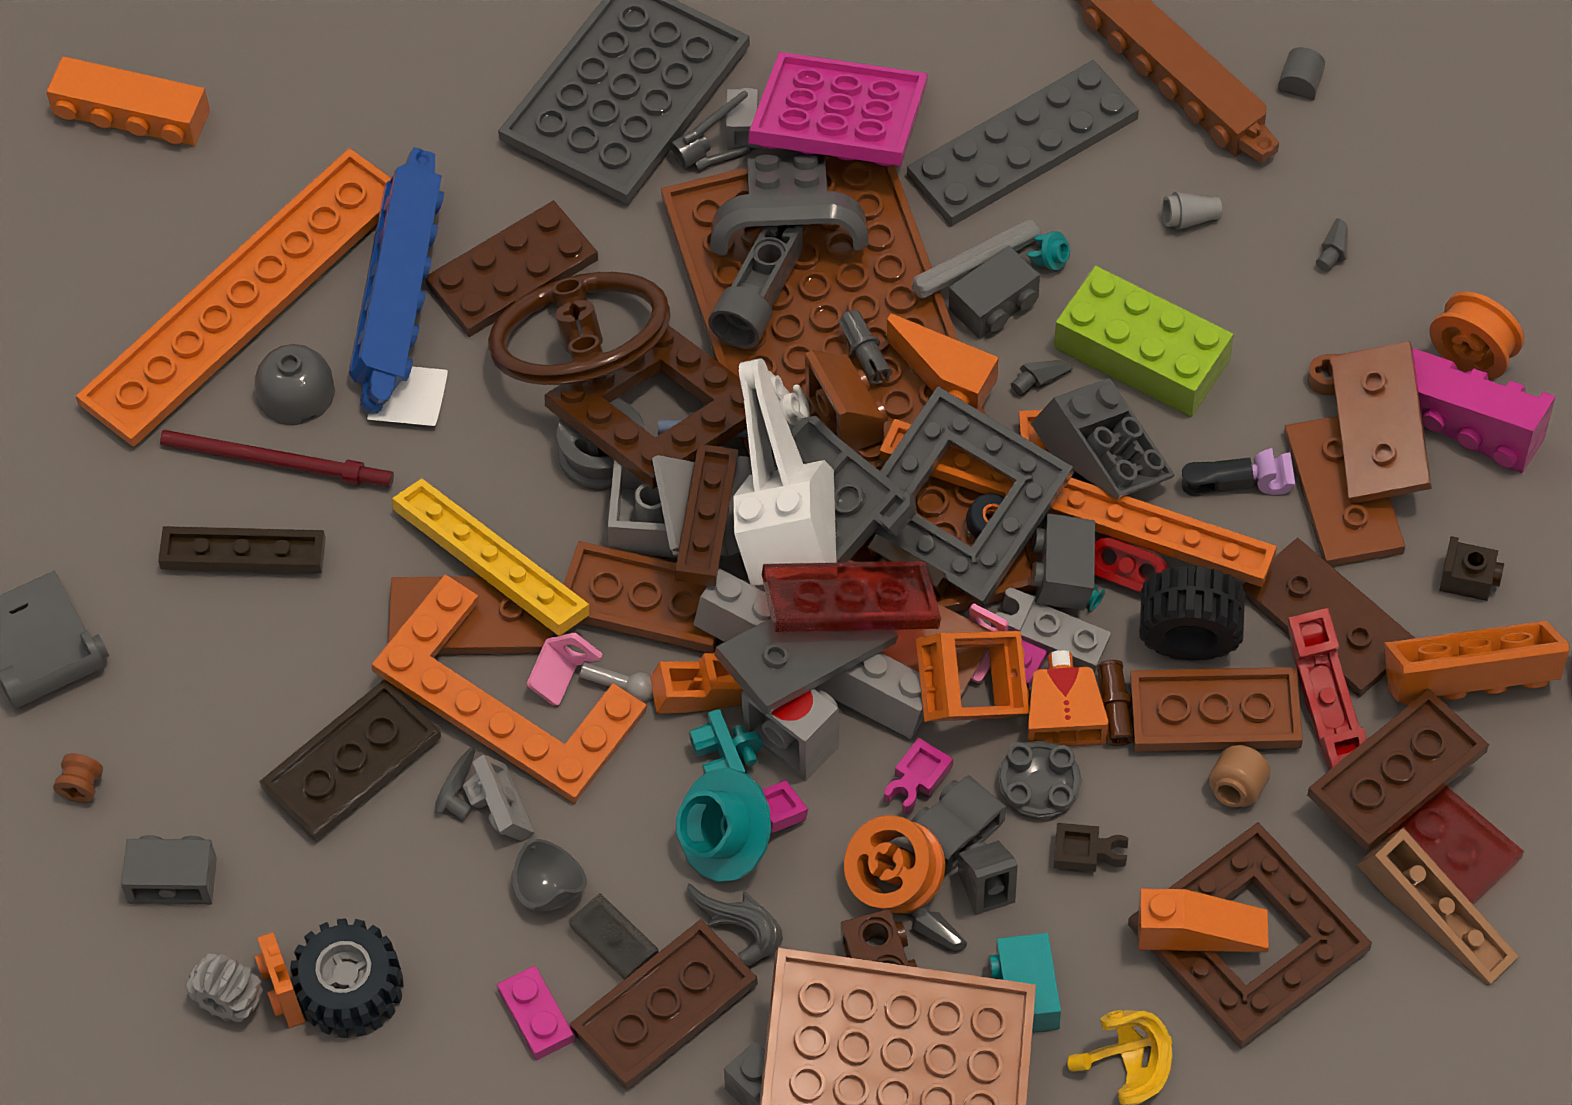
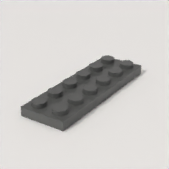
(1022, 142)

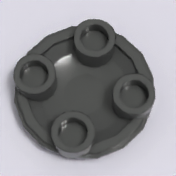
(1039, 778)

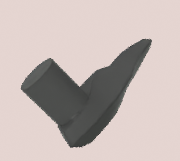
(454, 783)

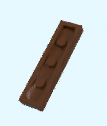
(706, 515)

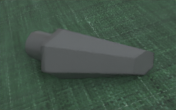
(1334, 245)
(1039, 374)
(937, 928)

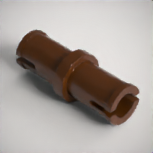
(1115, 702)

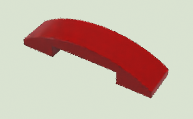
(1324, 685)

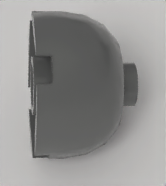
(294, 384)

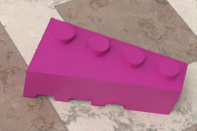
(1480, 412)

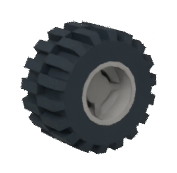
(347, 977)

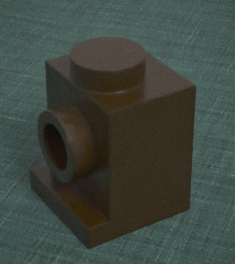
(1470, 570)

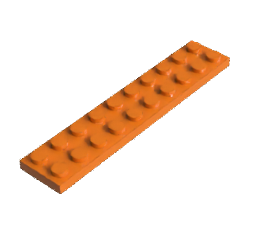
(237, 299)

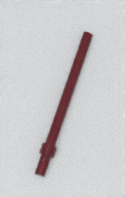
(351, 471)

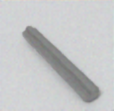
(965, 262)

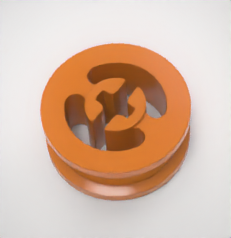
(1477, 334)
(872, 854)

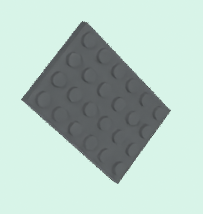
(624, 91)

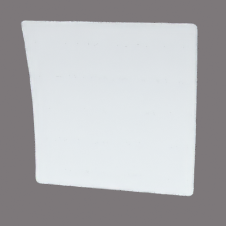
(416, 399)

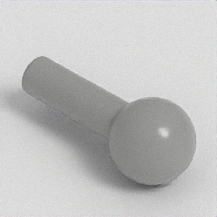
(637, 684)

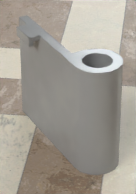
(674, 485)

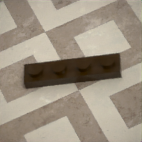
(242, 549)

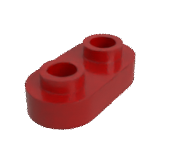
(1129, 562)

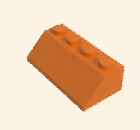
(1475, 661)

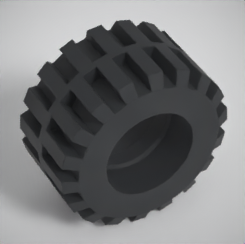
(1192, 613)

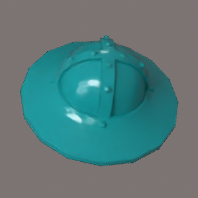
(724, 824)

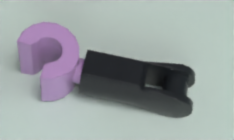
(1272, 474)

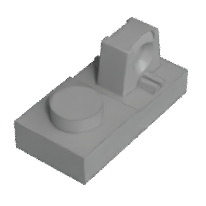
(495, 788)

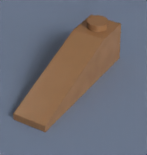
(1436, 905)

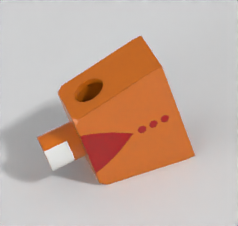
(1066, 704)

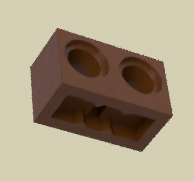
(881, 925)

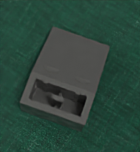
(1101, 439)

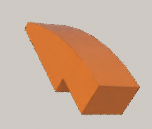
(694, 686)

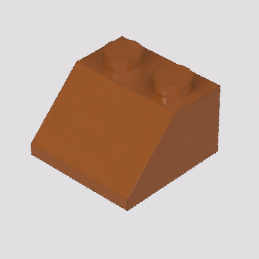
(843, 399)

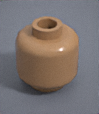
(1239, 776)

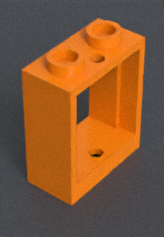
(941, 681)

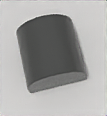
(1302, 72)

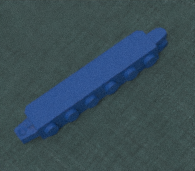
(395, 279)

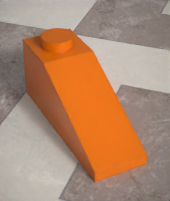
(944, 361)
(1199, 923)

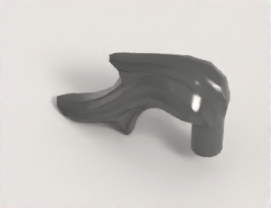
(747, 915)

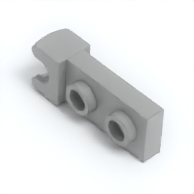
(1054, 629)

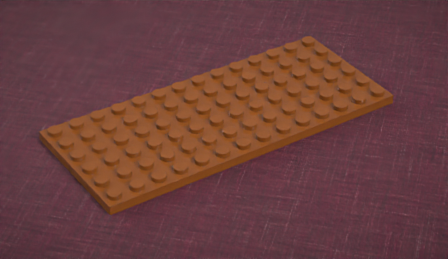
(820, 288)

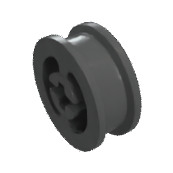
(580, 456)

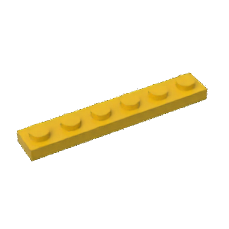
(491, 557)

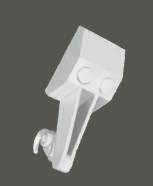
(783, 511)

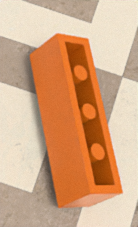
(128, 101)

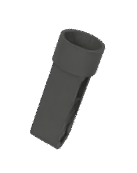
(746, 306)

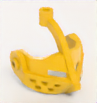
(1140, 1081)

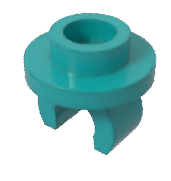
(1053, 252)

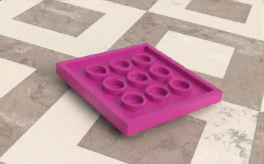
(838, 109)

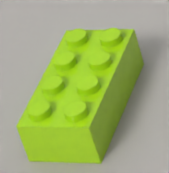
(1143, 340)

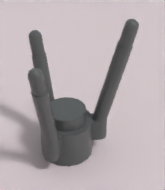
(692, 146)

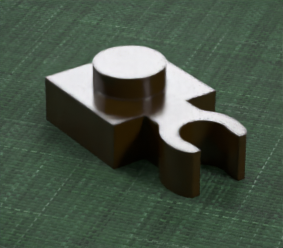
(1080, 848)

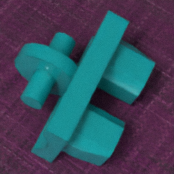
(716, 737)

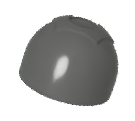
(546, 876)

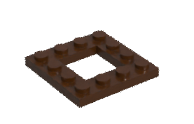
(589, 409)
(1329, 947)

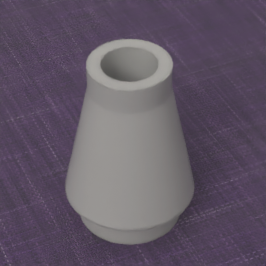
(1187, 209)

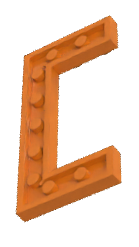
(562, 767)

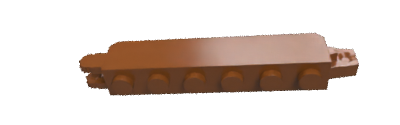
(1184, 74)

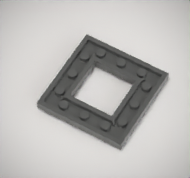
(1037, 484)

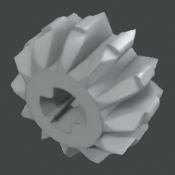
(224, 987)

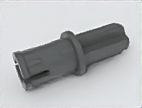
(864, 346)

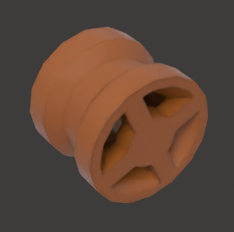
(78, 778)

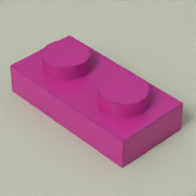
(535, 1012)

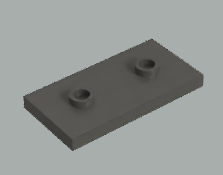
(787, 664)

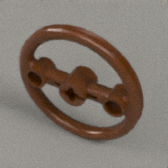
(585, 350)

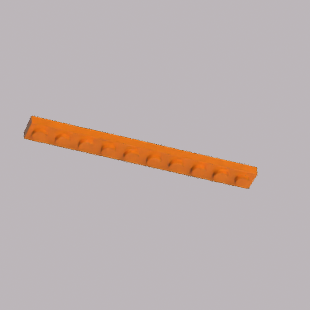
(1119, 518)

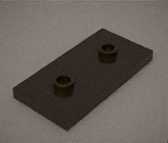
(350, 759)

